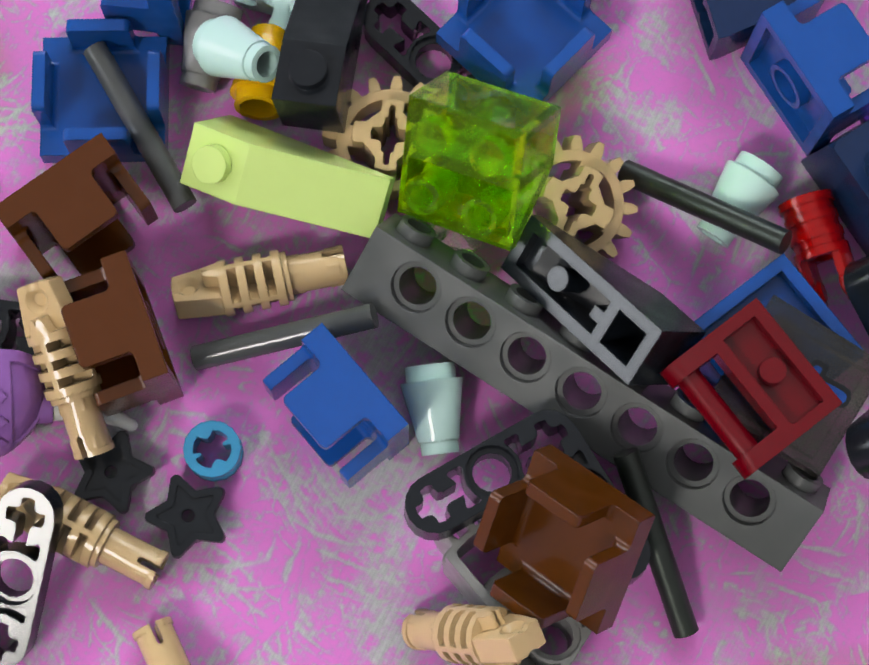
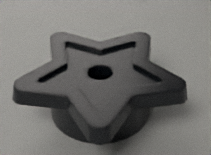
(119, 488)
(185, 534)

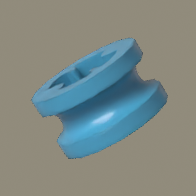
(206, 433)

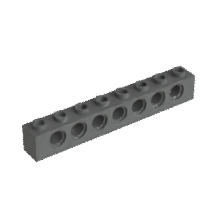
(709, 491)

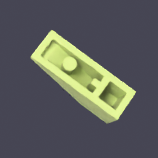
(284, 176)

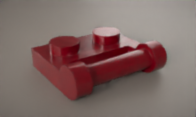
(766, 372)

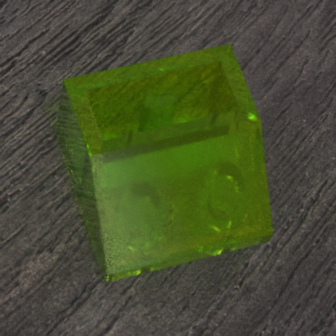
(476, 157)

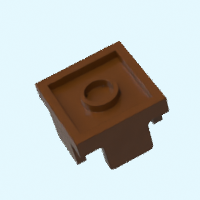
(75, 209)
(119, 336)
(565, 541)

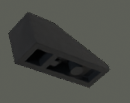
(318, 63)
(601, 303)

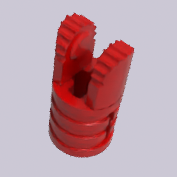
(816, 236)

